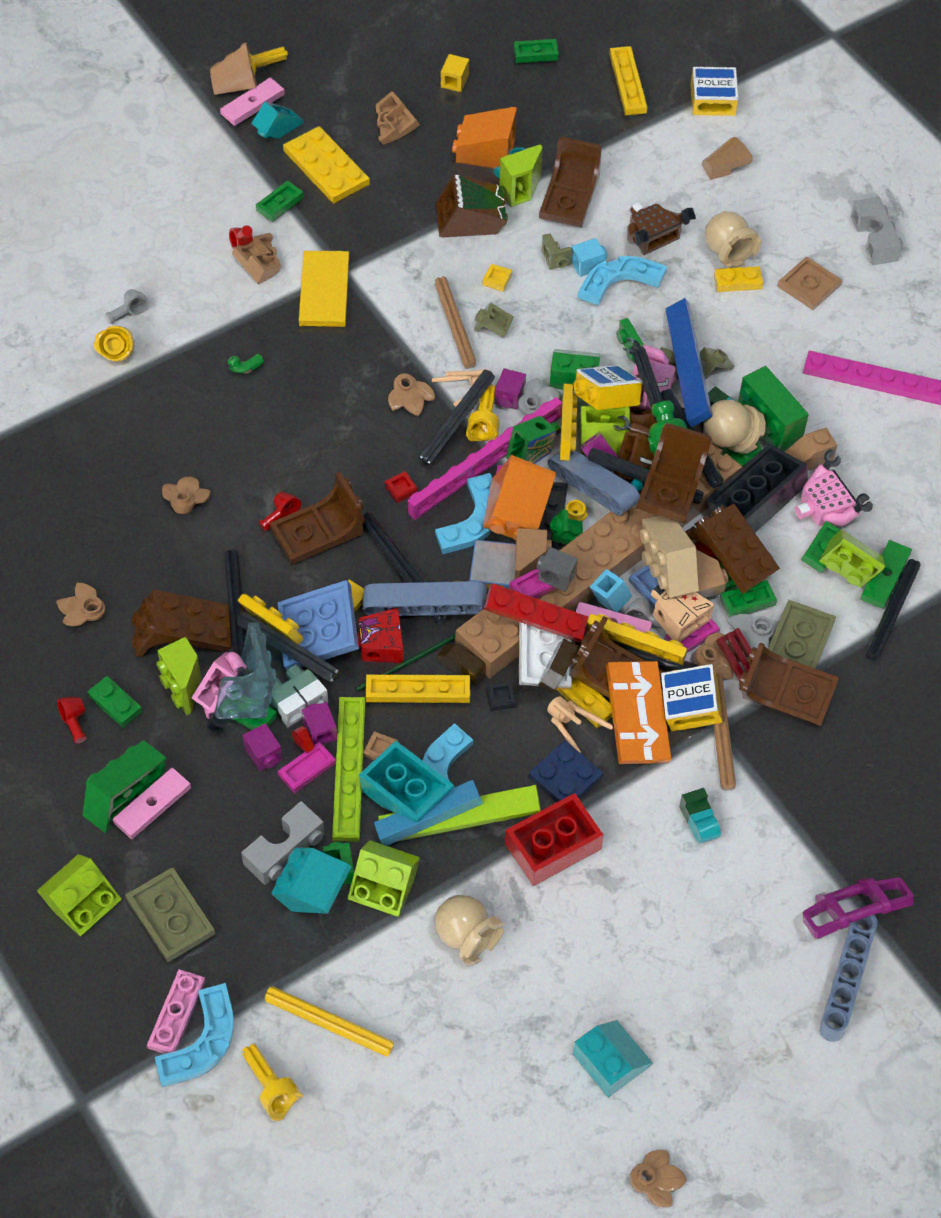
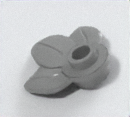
(536, 395)
(749, 628)

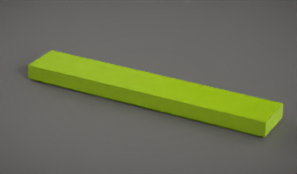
(348, 767)
(495, 808)

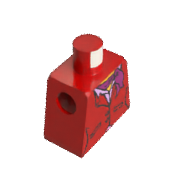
(381, 637)

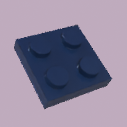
(565, 773)

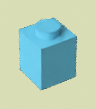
(587, 256)
(611, 591)

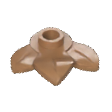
(409, 397)
(185, 494)
(78, 607)
(715, 655)
(662, 1178)

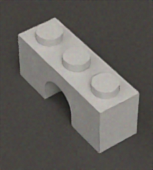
(872, 216)
(269, 859)

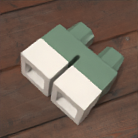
(297, 694)

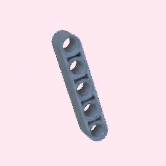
(595, 482)
(425, 598)
(845, 986)

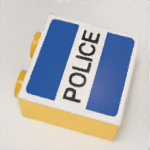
(714, 91)
(608, 387)
(691, 697)

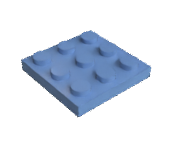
(324, 621)

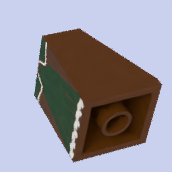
(470, 208)

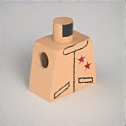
(682, 613)

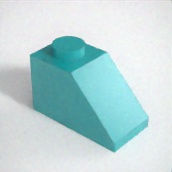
(275, 120)

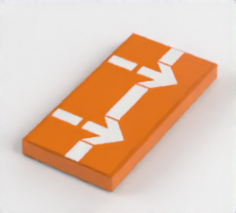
(638, 712)

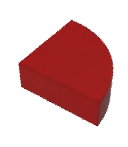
(302, 739)

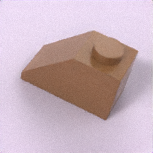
(813, 447)
(529, 548)
(710, 575)

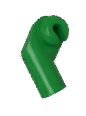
(245, 367)

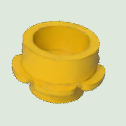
(576, 506)

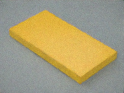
(324, 288)

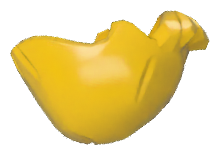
(115, 343)

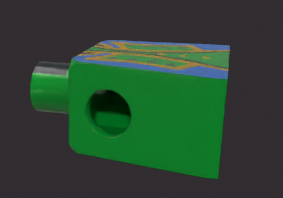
(533, 439)

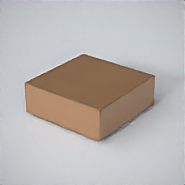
(377, 745)

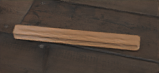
(455, 322)
(723, 744)

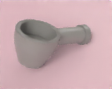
(134, 302)
(641, 609)

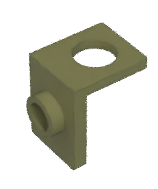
(713, 359)

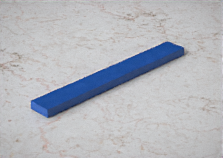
(688, 363)

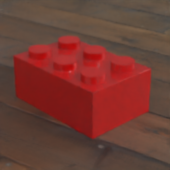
(553, 839)

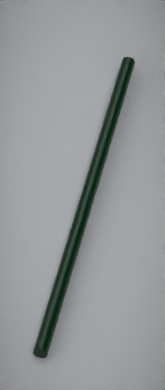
(412, 659)

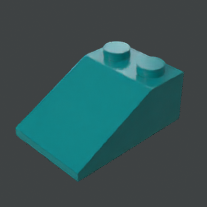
(403, 783)

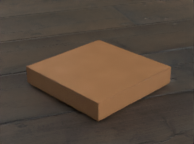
(809, 283)

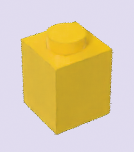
(454, 73)

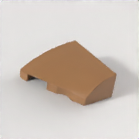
(234, 72)
(393, 119)
(728, 156)
(258, 257)

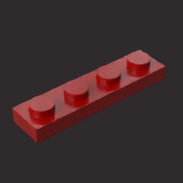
(536, 612)

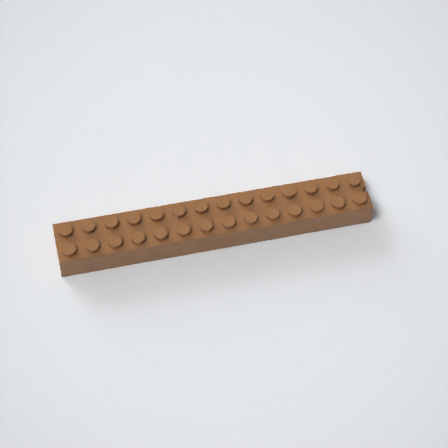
(608, 544)

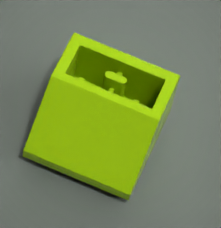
(520, 175)
(603, 420)
(852, 559)
(180, 672)
(383, 877)
(79, 894)

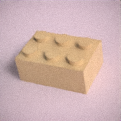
(669, 555)

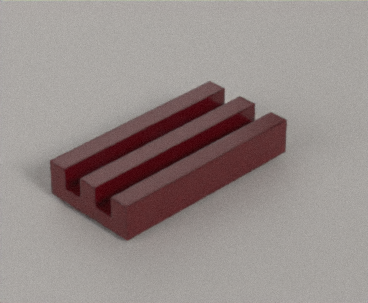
(732, 637)

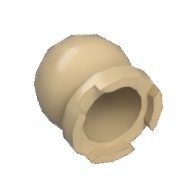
(731, 238)
(735, 426)
(465, 926)

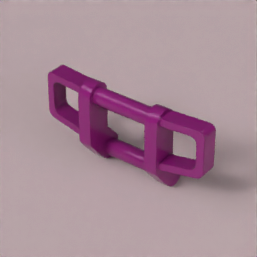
(866, 886)

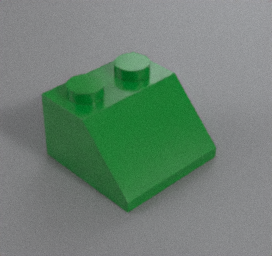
(566, 363)

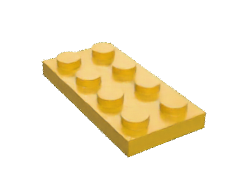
(326, 164)

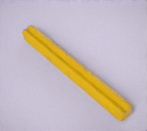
(329, 1021)

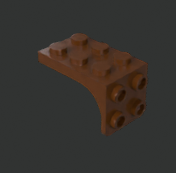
(572, 182)
(674, 473)
(321, 524)
(735, 546)
(172, 616)
(594, 654)
(787, 686)

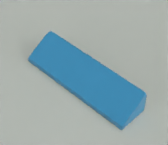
(454, 803)

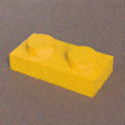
(738, 279)

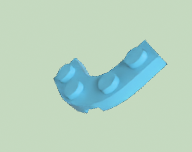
(624, 268)
(466, 532)
(447, 749)
(209, 1047)

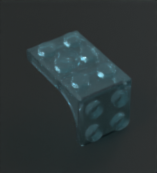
(248, 694)

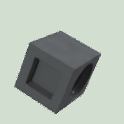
(557, 569)

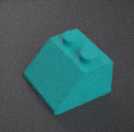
(310, 881)
(610, 1056)

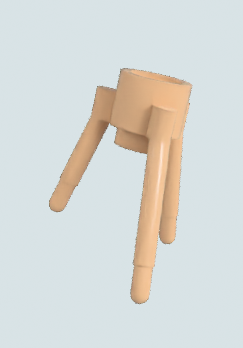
(459, 375)
(564, 712)

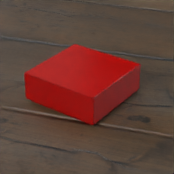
(401, 487)

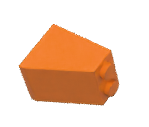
(486, 137)
(517, 497)

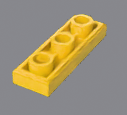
(271, 617)

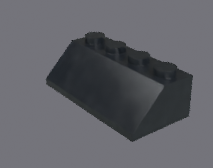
(762, 486)

